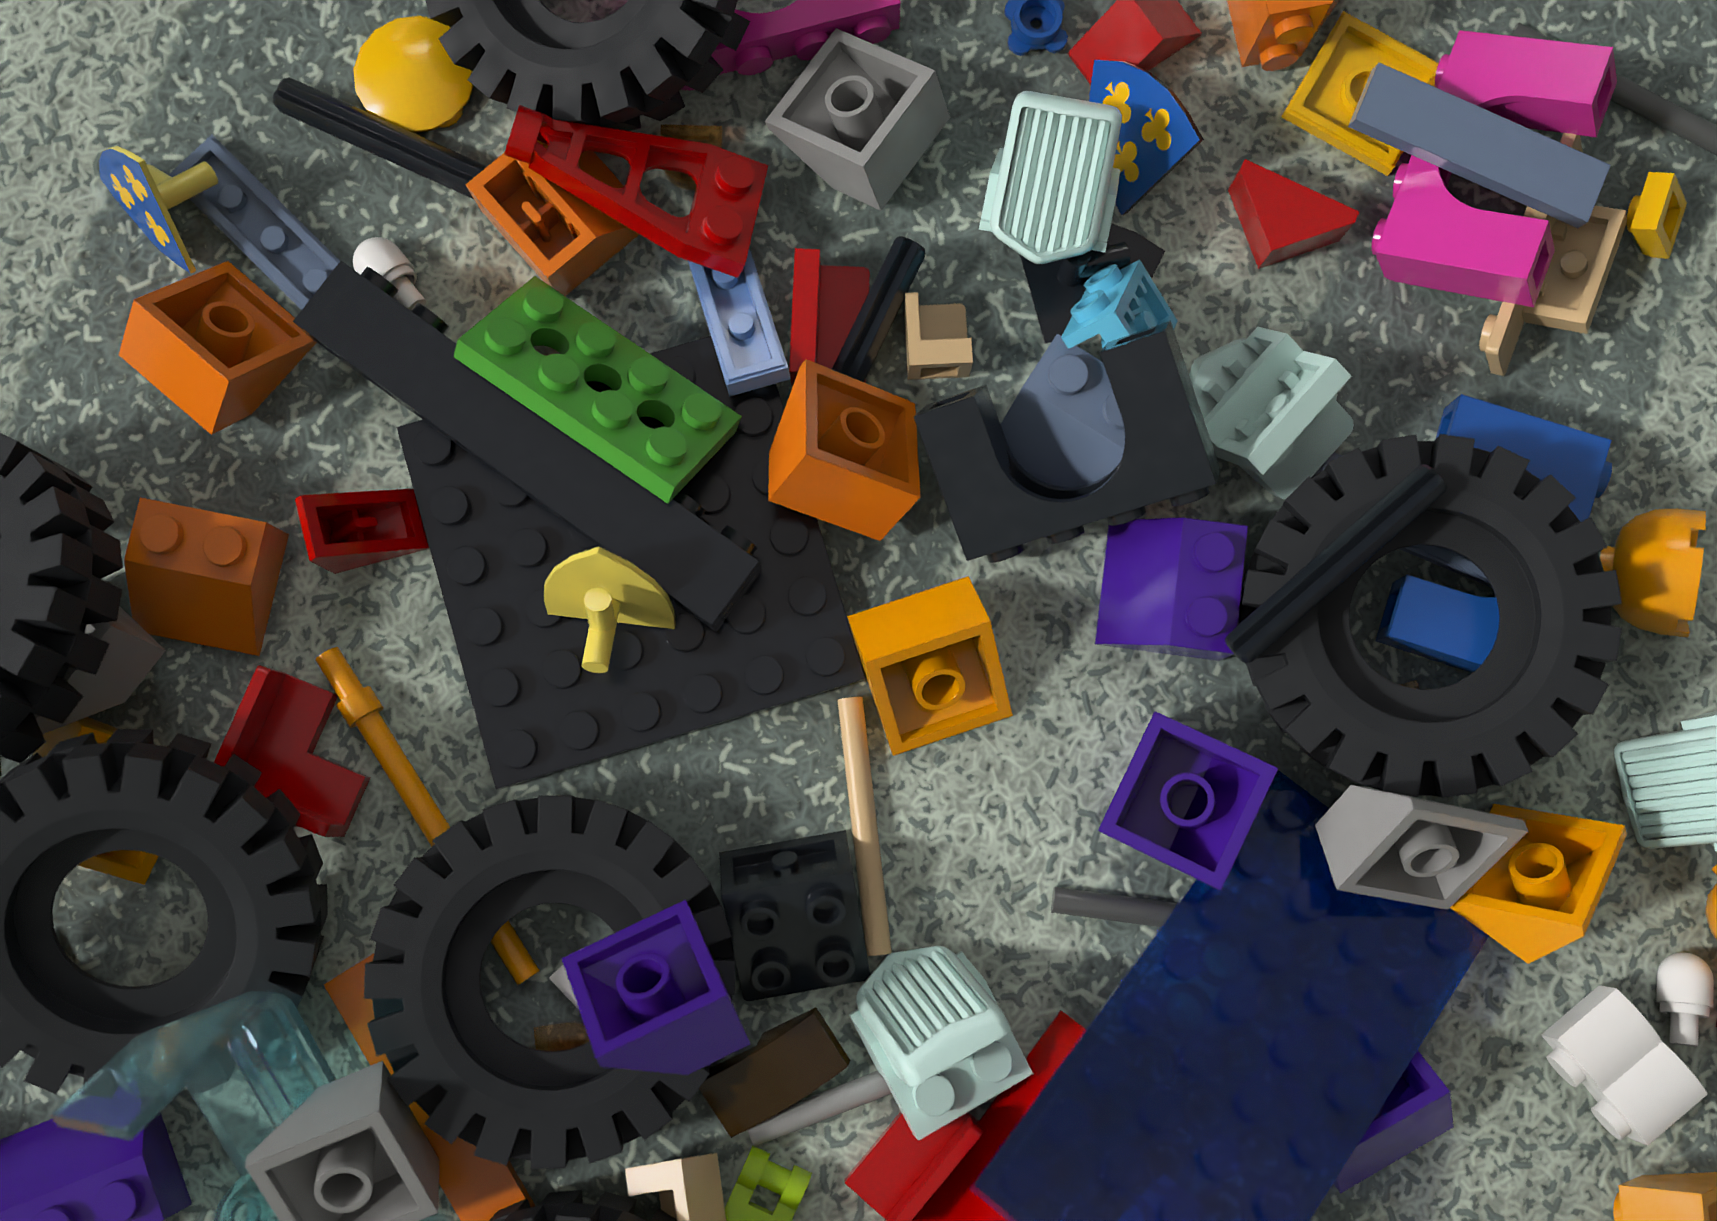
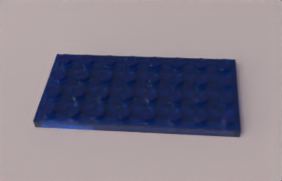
(1238, 1045)

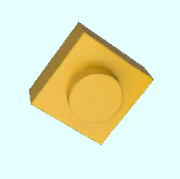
(1657, 214)

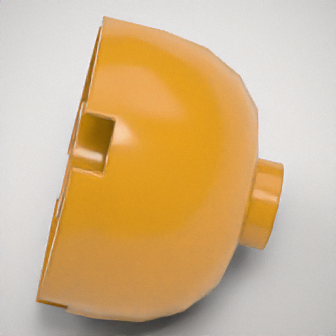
(1658, 569)

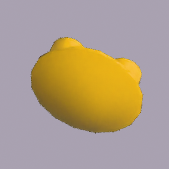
(410, 77)

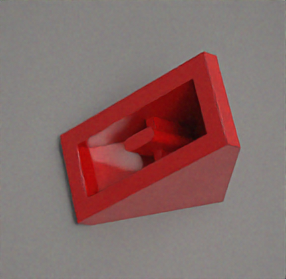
(1135, 33)
(1284, 216)
(360, 527)

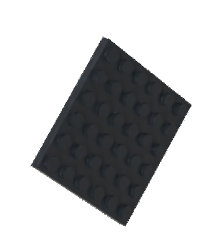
(526, 666)

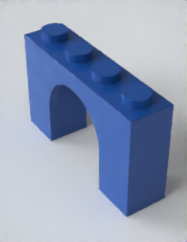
(1462, 626)

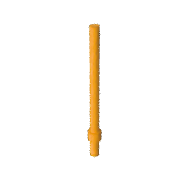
(361, 710)

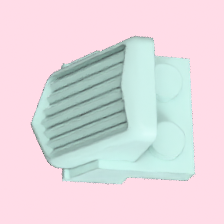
(1054, 178)
(1272, 407)
(1672, 784)
(936, 1036)

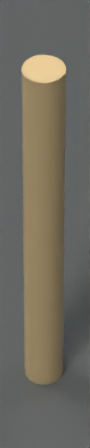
(864, 826)

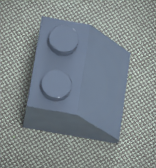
(1066, 419)

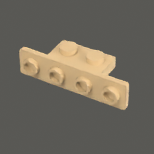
(1570, 285)

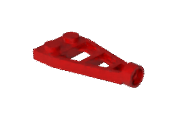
(722, 207)

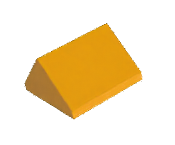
(1545, 884)

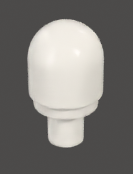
(393, 265)
(1686, 992)

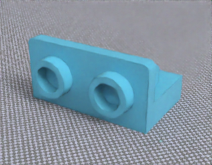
(1117, 306)

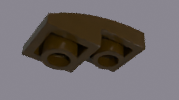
(775, 1073)

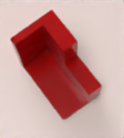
(278, 734)

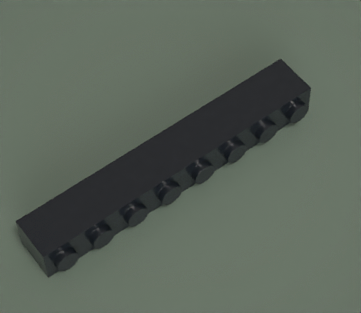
(417, 367)

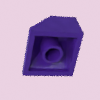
(655, 997)

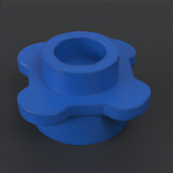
(1024, 37)

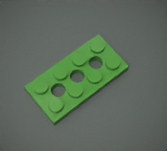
(606, 420)

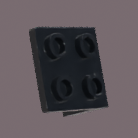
(793, 916)

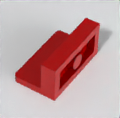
(823, 308)
(905, 1172)

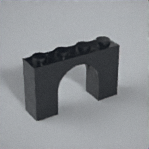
(1003, 506)

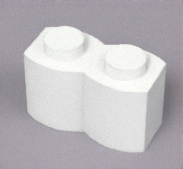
(1622, 1065)

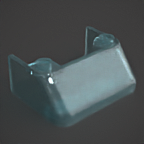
(243, 1066)

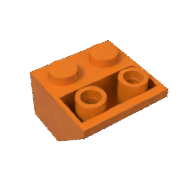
(547, 224)

